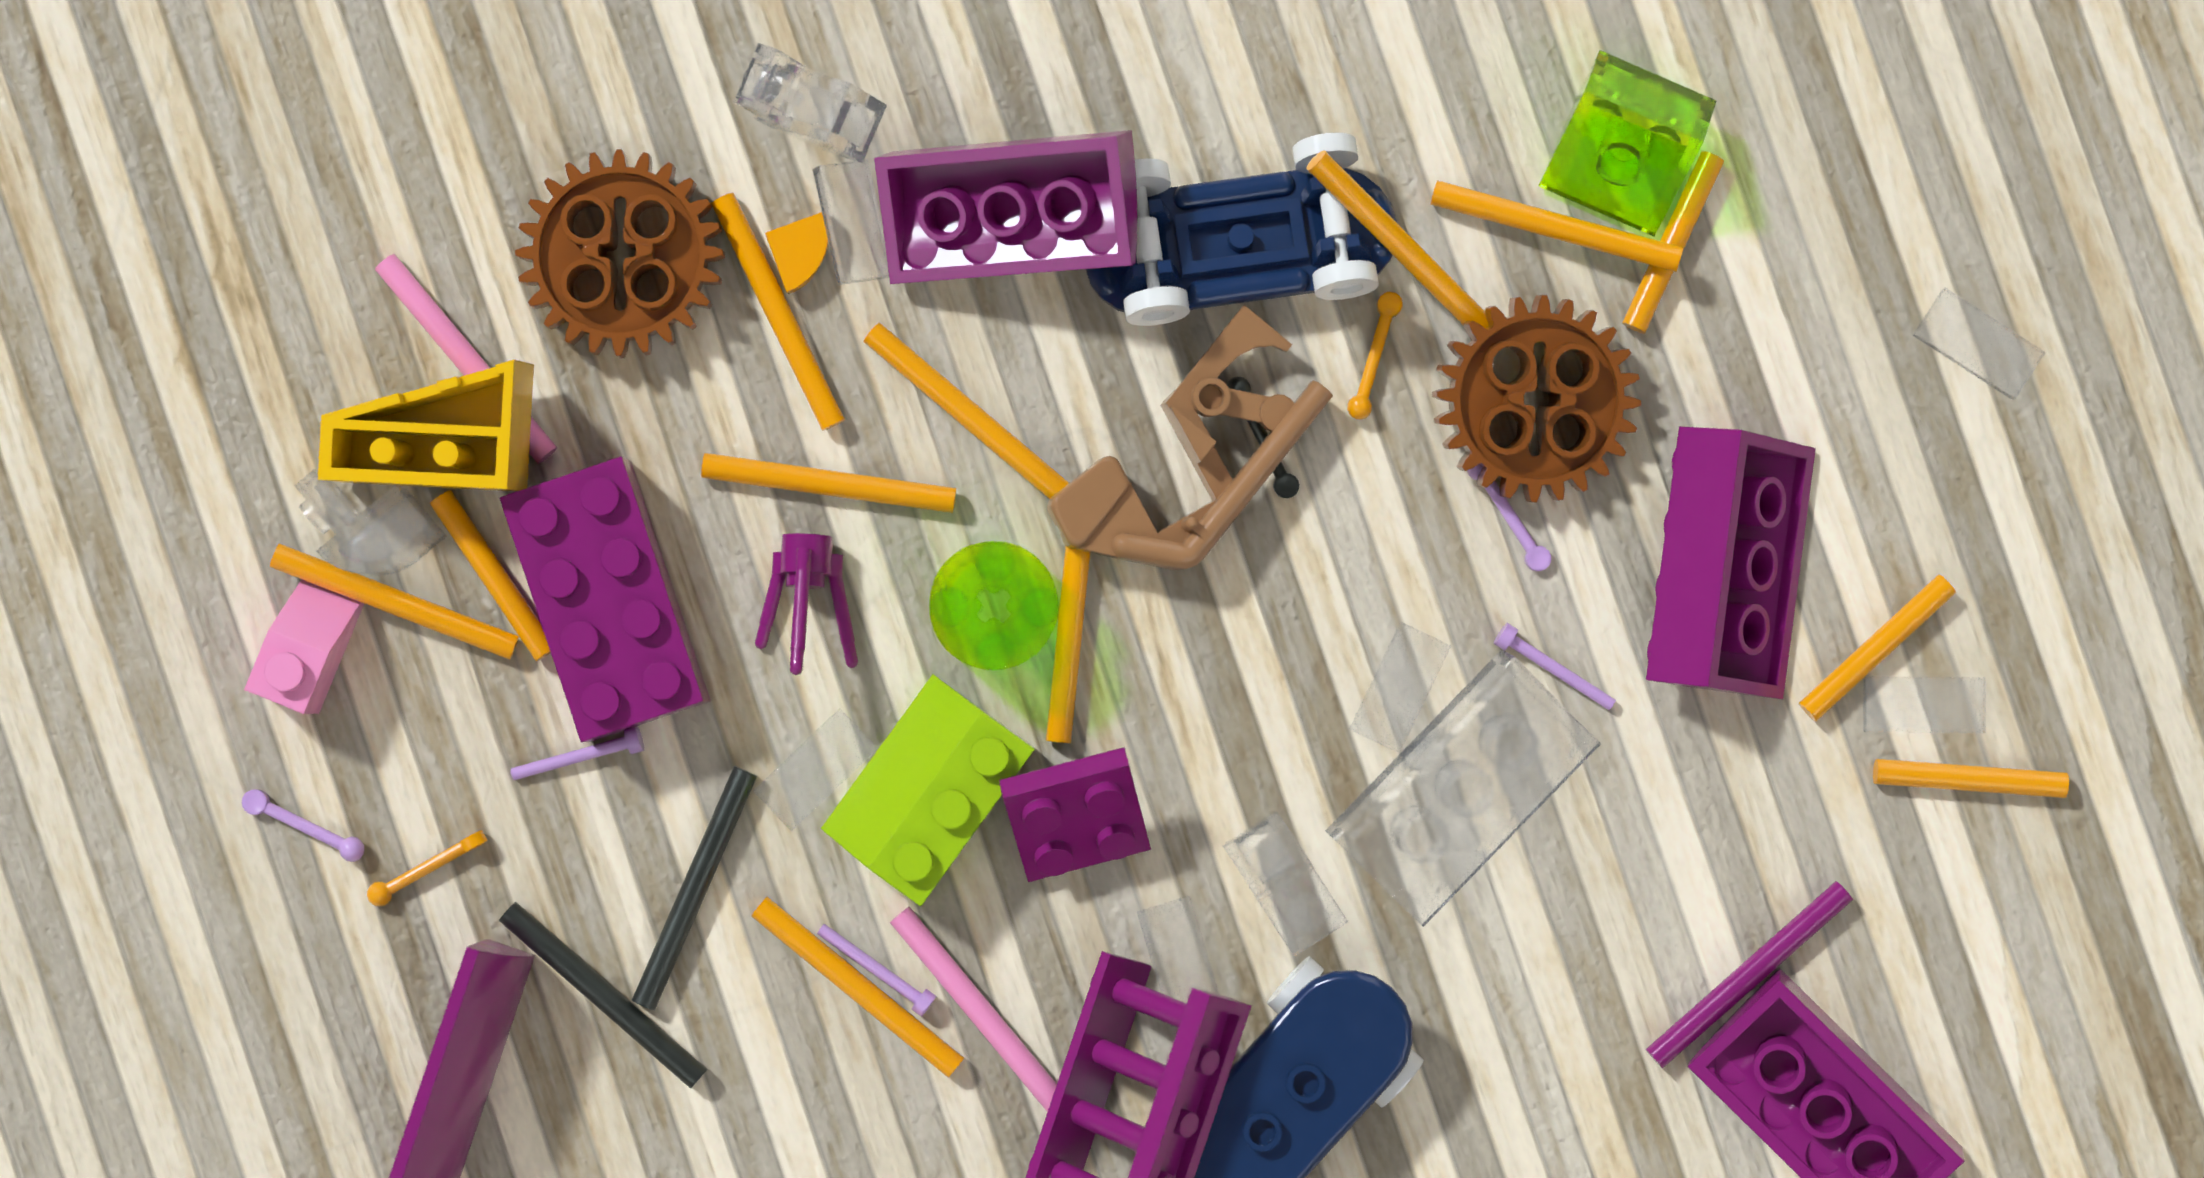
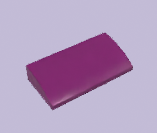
(1009, 207)
(463, 1061)
(1819, 1093)

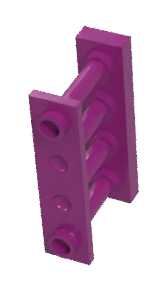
(1186, 1086)

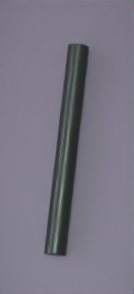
(694, 888)
(602, 995)

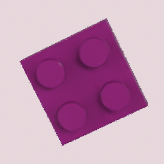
(1075, 814)

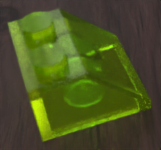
(1628, 143)

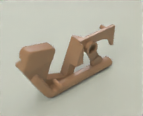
(1100, 506)

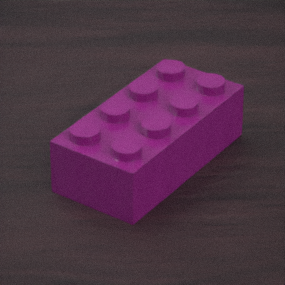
(604, 599)

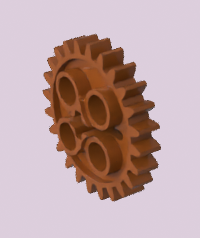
(562, 256)
(1594, 400)

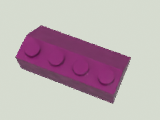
(1730, 562)

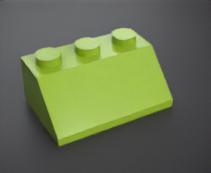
(926, 790)

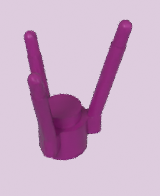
(805, 564)

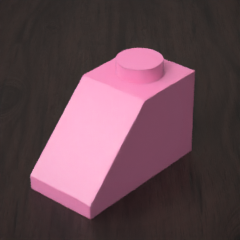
(304, 648)

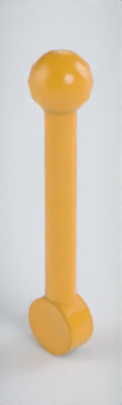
(1388, 306)
(381, 893)

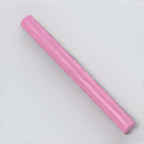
(448, 336)
(975, 1006)

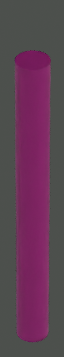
(1749, 974)

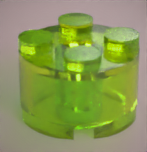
(995, 568)

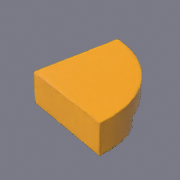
(799, 250)

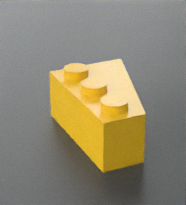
(440, 436)

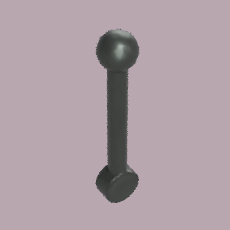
(1285, 484)

